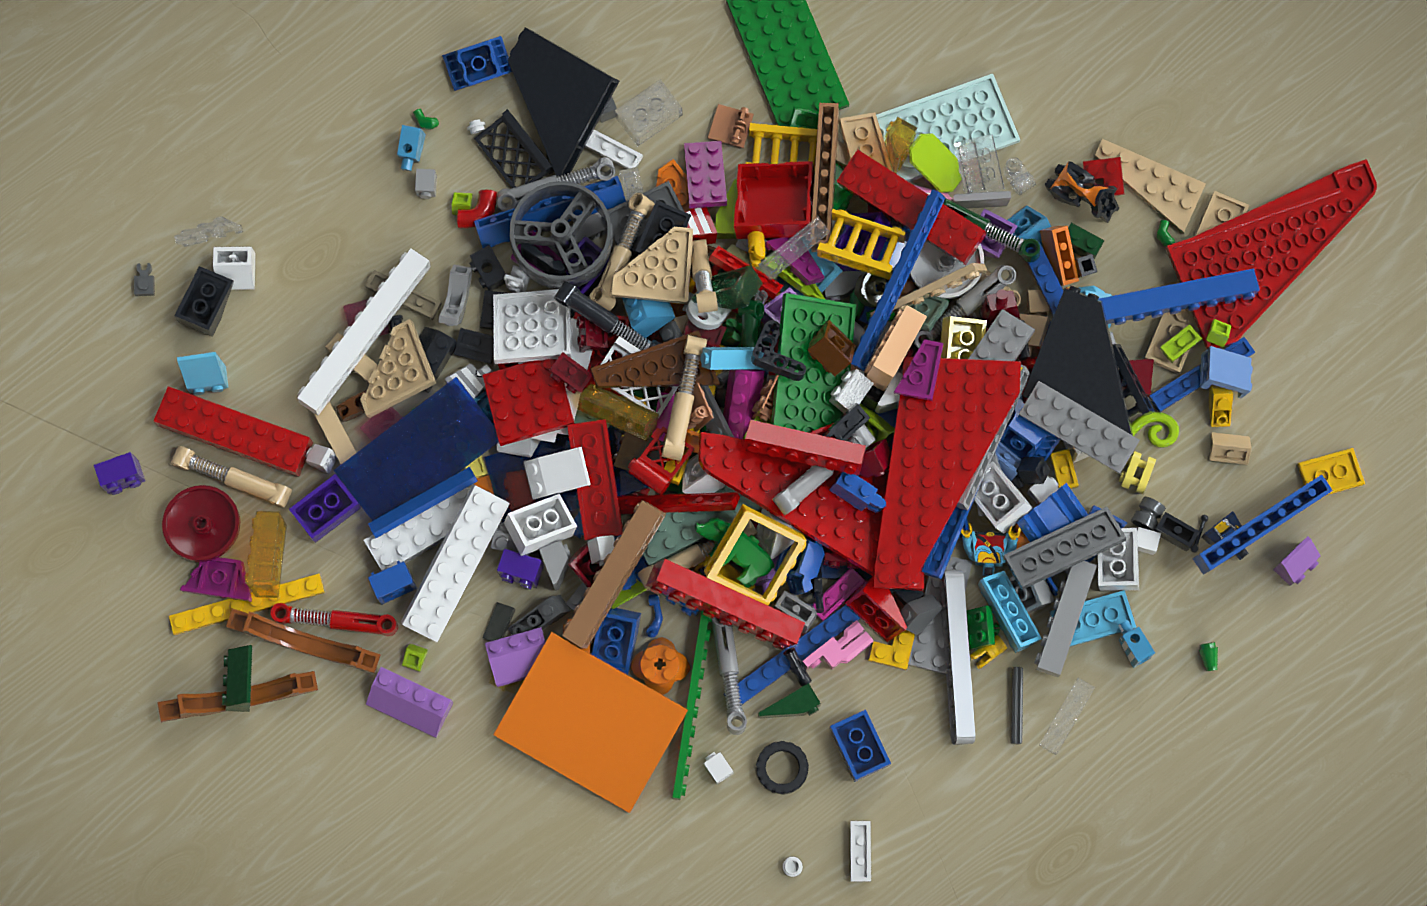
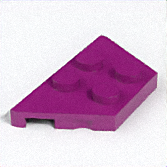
(219, 579)

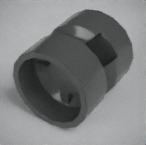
(1148, 514)

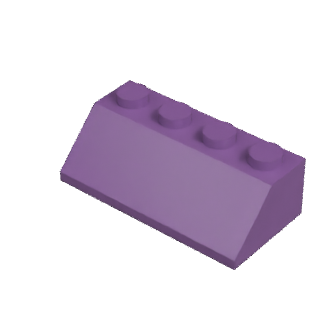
(409, 702)

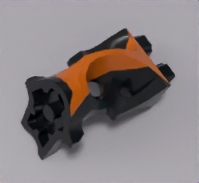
(1087, 190)

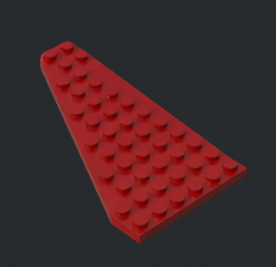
(1273, 241)
(935, 458)
(819, 515)

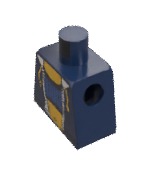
(1222, 529)

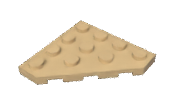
(660, 271)
(400, 372)

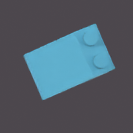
(203, 373)

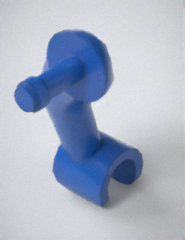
(654, 628)

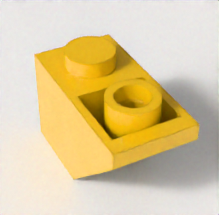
(1220, 406)

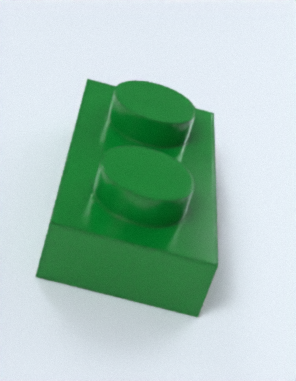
(804, 118)

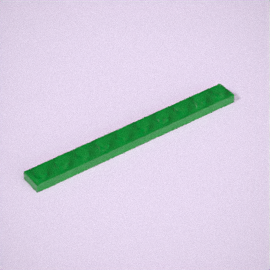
(694, 693)

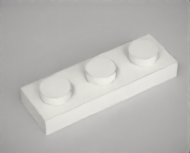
(613, 150)
(860, 851)

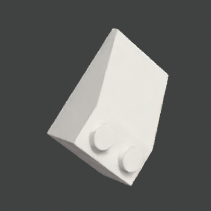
(557, 473)
(1001, 499)
(1119, 565)

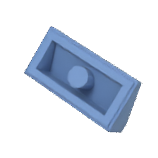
(1008, 461)

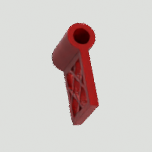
(650, 472)

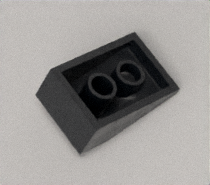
(659, 223)
(204, 301)

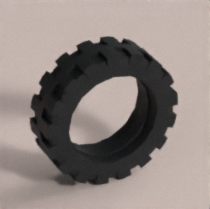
(775, 787)

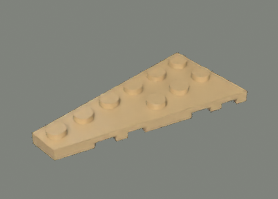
(1158, 185)
(939, 286)

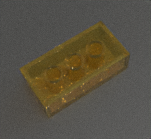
(266, 554)

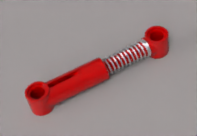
(336, 619)

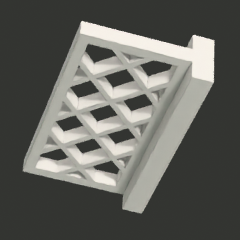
(625, 348)

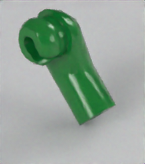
(425, 122)
(1162, 234)

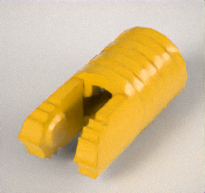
(756, 247)
(990, 651)

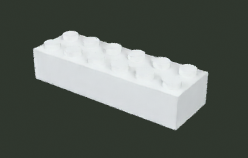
(416, 534)

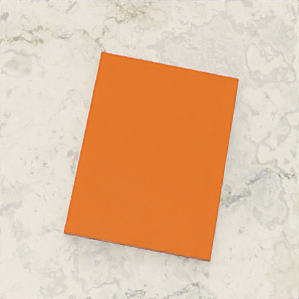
(590, 722)

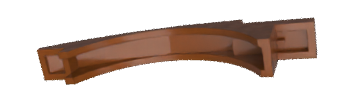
(303, 642)
(211, 703)

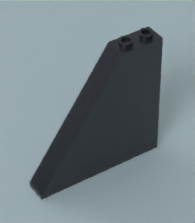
(561, 95)
(1081, 359)

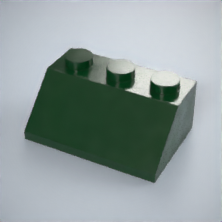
(238, 679)

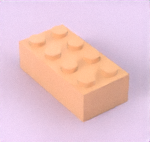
(894, 347)

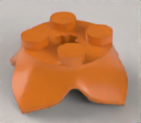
(660, 680)

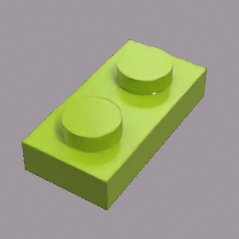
(1180, 343)

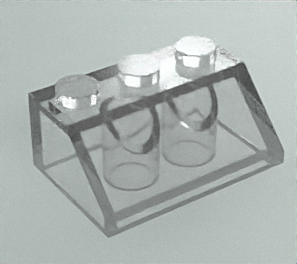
(979, 165)

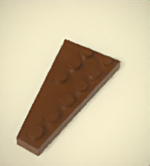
(651, 368)

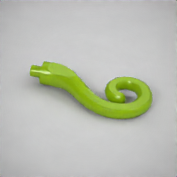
(1157, 417)

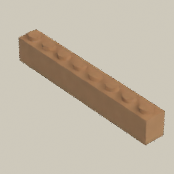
(825, 166)
(614, 574)

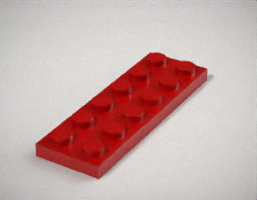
(599, 500)

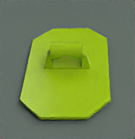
(935, 162)

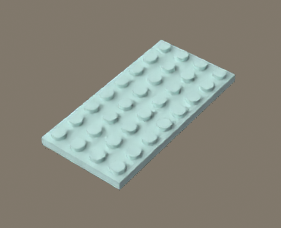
(956, 116)

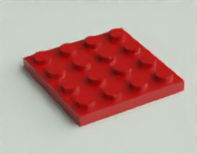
(527, 401)

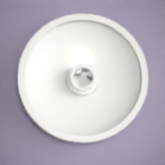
(936, 264)

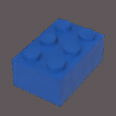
(860, 745)

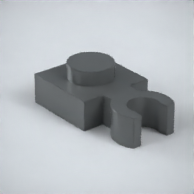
(144, 284)

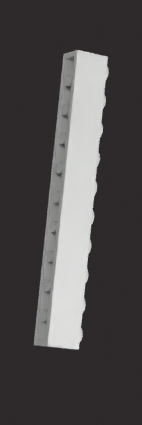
(363, 332)

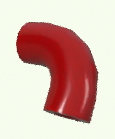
(484, 208)

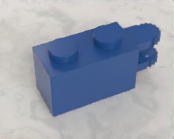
(857, 492)

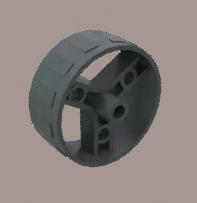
(562, 236)

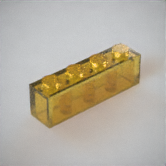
(618, 411)

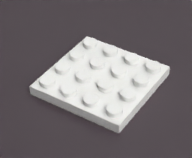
(530, 327)

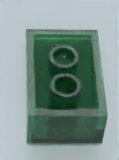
(735, 287)

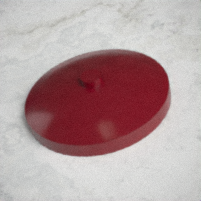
(201, 523)

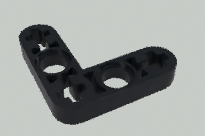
(770, 357)

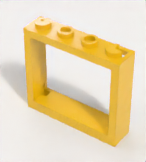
(731, 537)

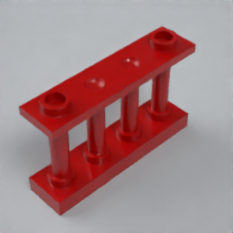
(728, 262)

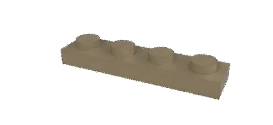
(416, 300)

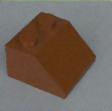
(831, 348)

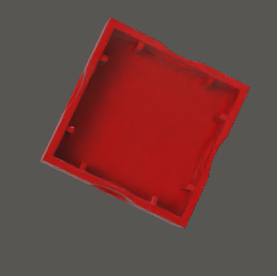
(774, 198)

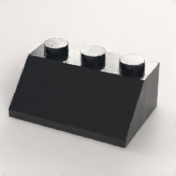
(438, 350)

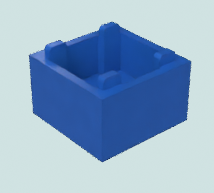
(392, 582)

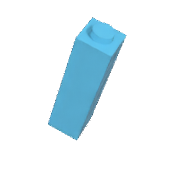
(728, 358)

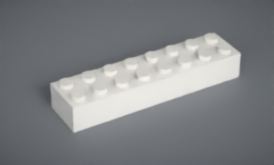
(454, 563)

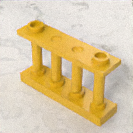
(777, 133)
(861, 262)

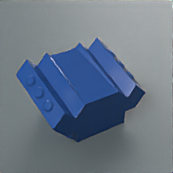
(477, 63)
(1027, 438)
(1052, 514)
(806, 567)

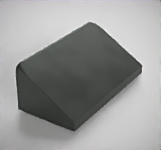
(499, 622)

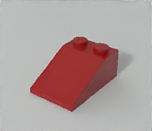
(877, 609)

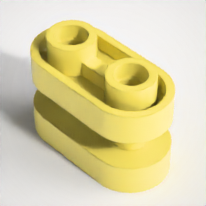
(1128, 477)

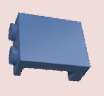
(1226, 370)

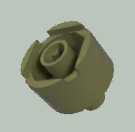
(866, 290)

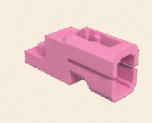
(832, 649)

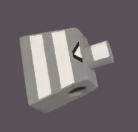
(471, 378)

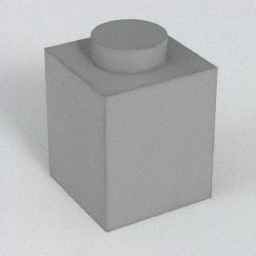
(426, 183)

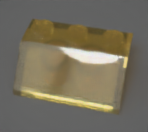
(898, 140)

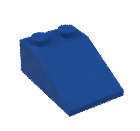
(617, 638)

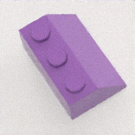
(514, 655)

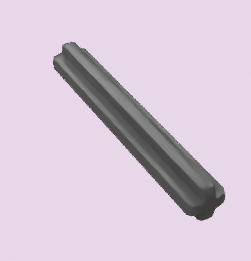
(1017, 705)

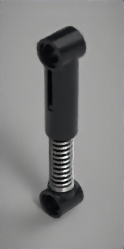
(572, 298)

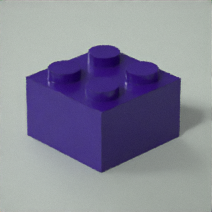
(119, 473)
(520, 569)

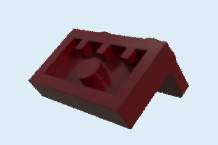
(590, 336)

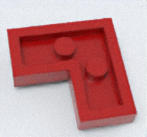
(1110, 170)

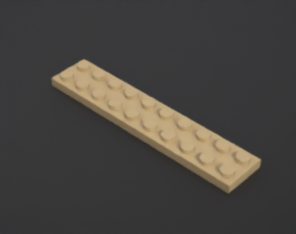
(1219, 210)

